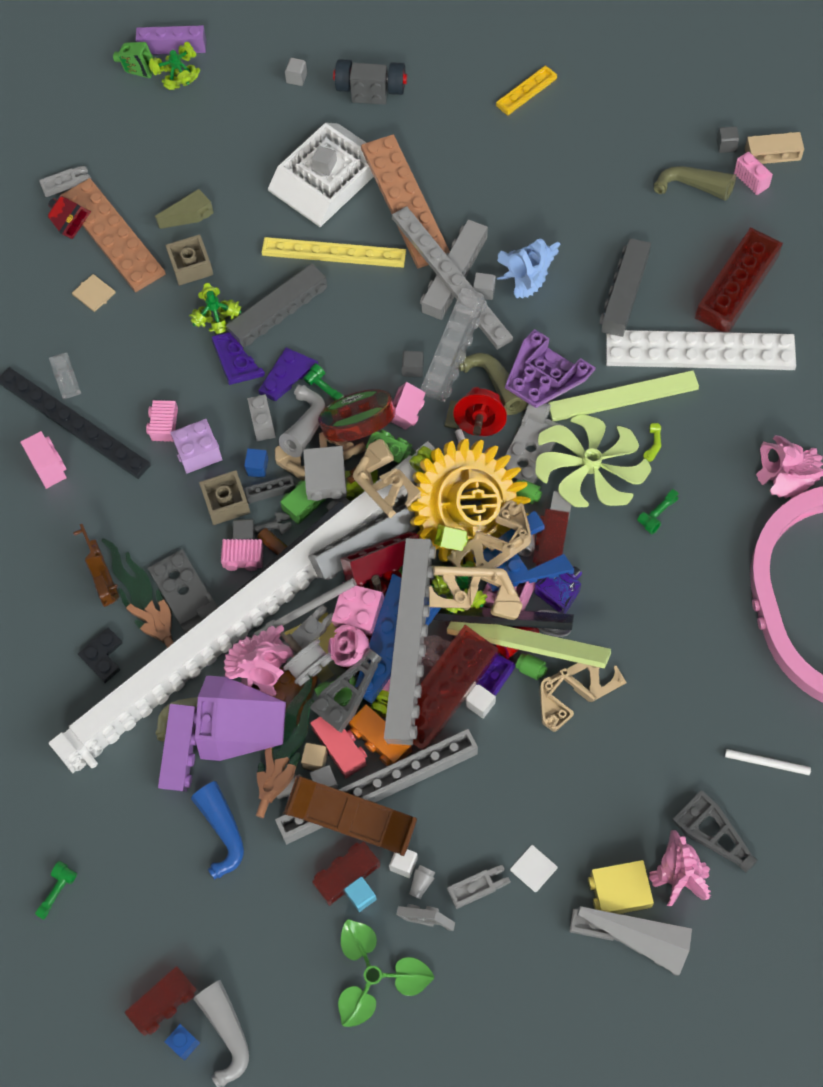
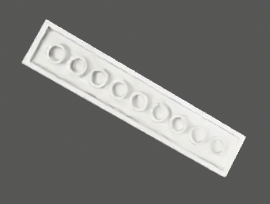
(701, 350)

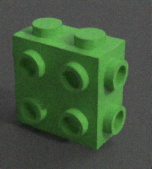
(399, 448)

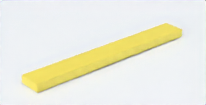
(334, 252)

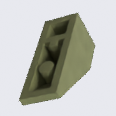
(186, 211)

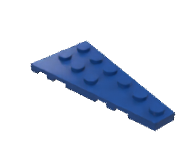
(384, 638)

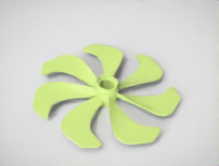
(590, 461)

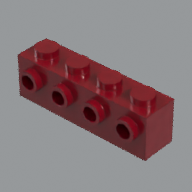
(376, 559)

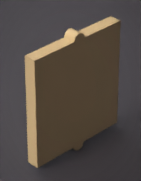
(93, 293)

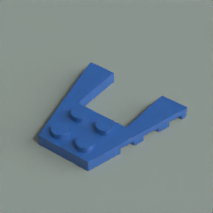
(515, 567)

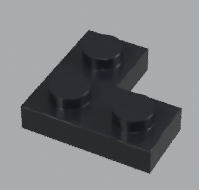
(97, 654)

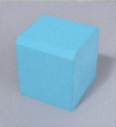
(360, 894)

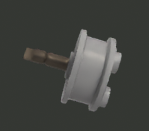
(307, 660)

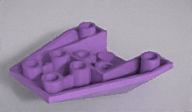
(542, 373)
(236, 719)

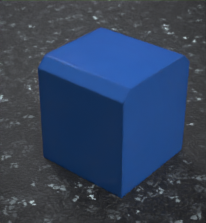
(256, 463)

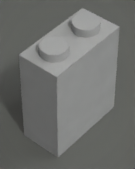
(325, 473)

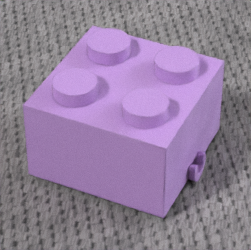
(196, 446)

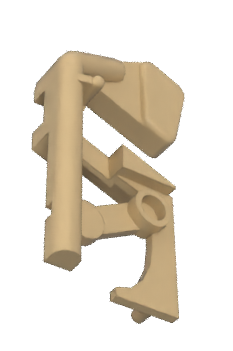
(376, 456)
(293, 464)
(511, 516)
(505, 604)
(554, 712)

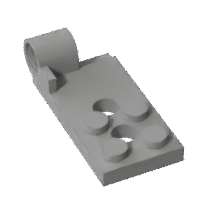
(532, 425)

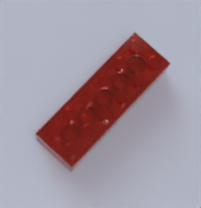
(738, 280)
(451, 683)

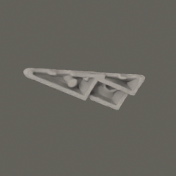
(661, 942)

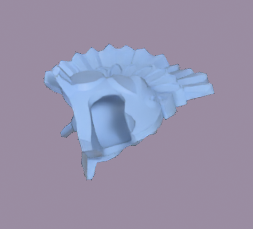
(528, 266)

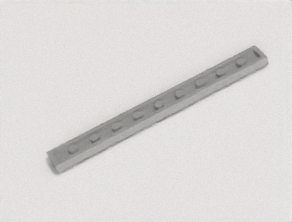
(448, 272)

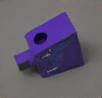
(559, 591)

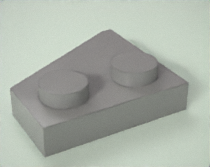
(425, 916)

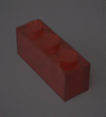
(552, 538)
(344, 871)
(161, 1002)

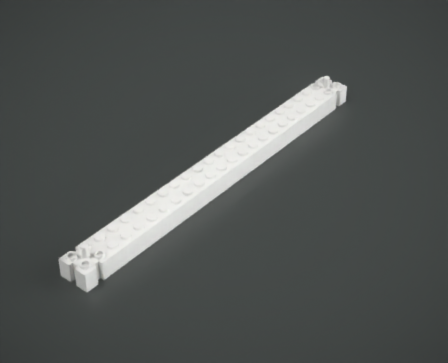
(213, 635)

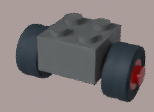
(369, 81)

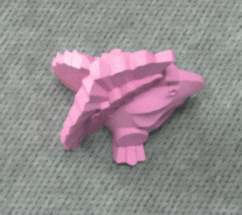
(794, 469)
(258, 659)
(681, 868)

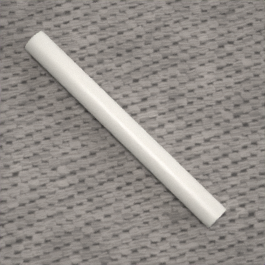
(767, 762)

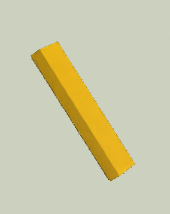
(526, 90)

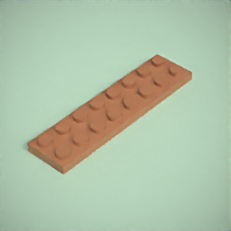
(400, 189)
(115, 237)

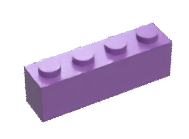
(164, 39)
(178, 748)

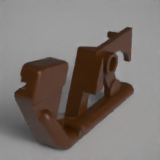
(96, 564)

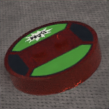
(357, 415)

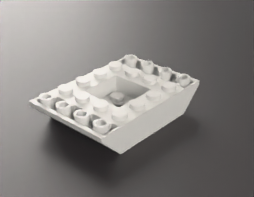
(315, 193)

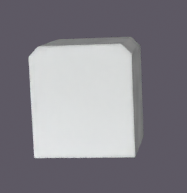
(480, 701)
(403, 864)

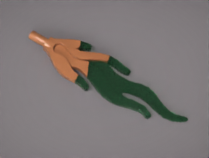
(142, 606)
(275, 778)

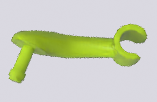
(651, 453)

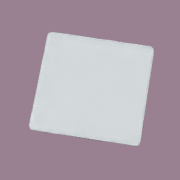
(533, 868)

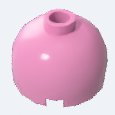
(348, 645)

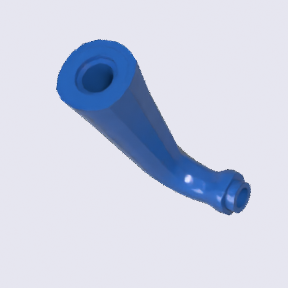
(217, 812)

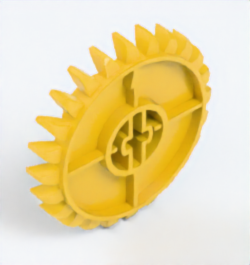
(443, 487)

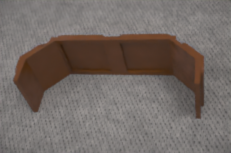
(350, 815)

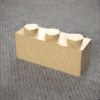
(776, 147)

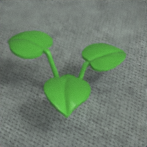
(358, 1006)

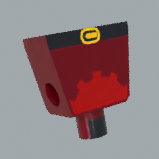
(67, 216)

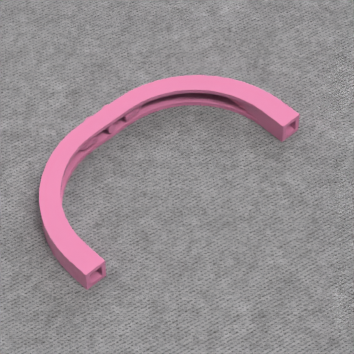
(764, 600)

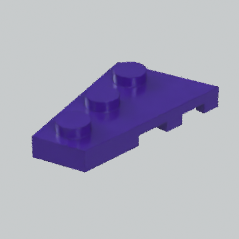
(234, 361)
(287, 371)

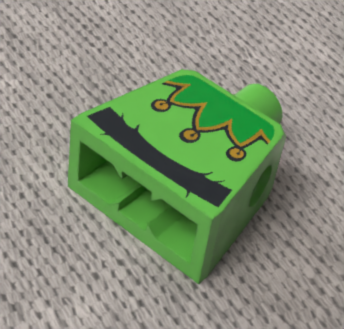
(135, 58)

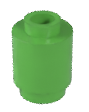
(531, 491)
(531, 666)

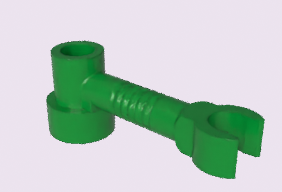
(315, 375)
(649, 520)
(63, 875)

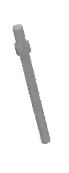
(309, 606)

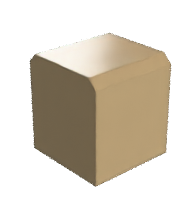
(314, 757)

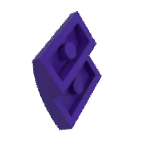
(496, 675)

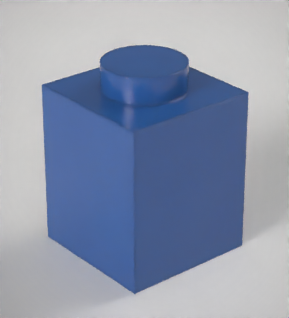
(182, 1042)

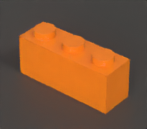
(371, 729)

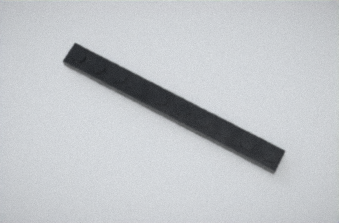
(74, 423)

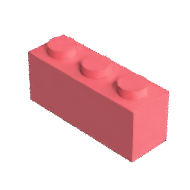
(340, 747)

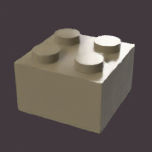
(189, 259)
(224, 497)

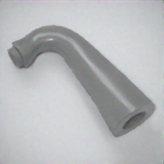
(300, 434)
(221, 1014)

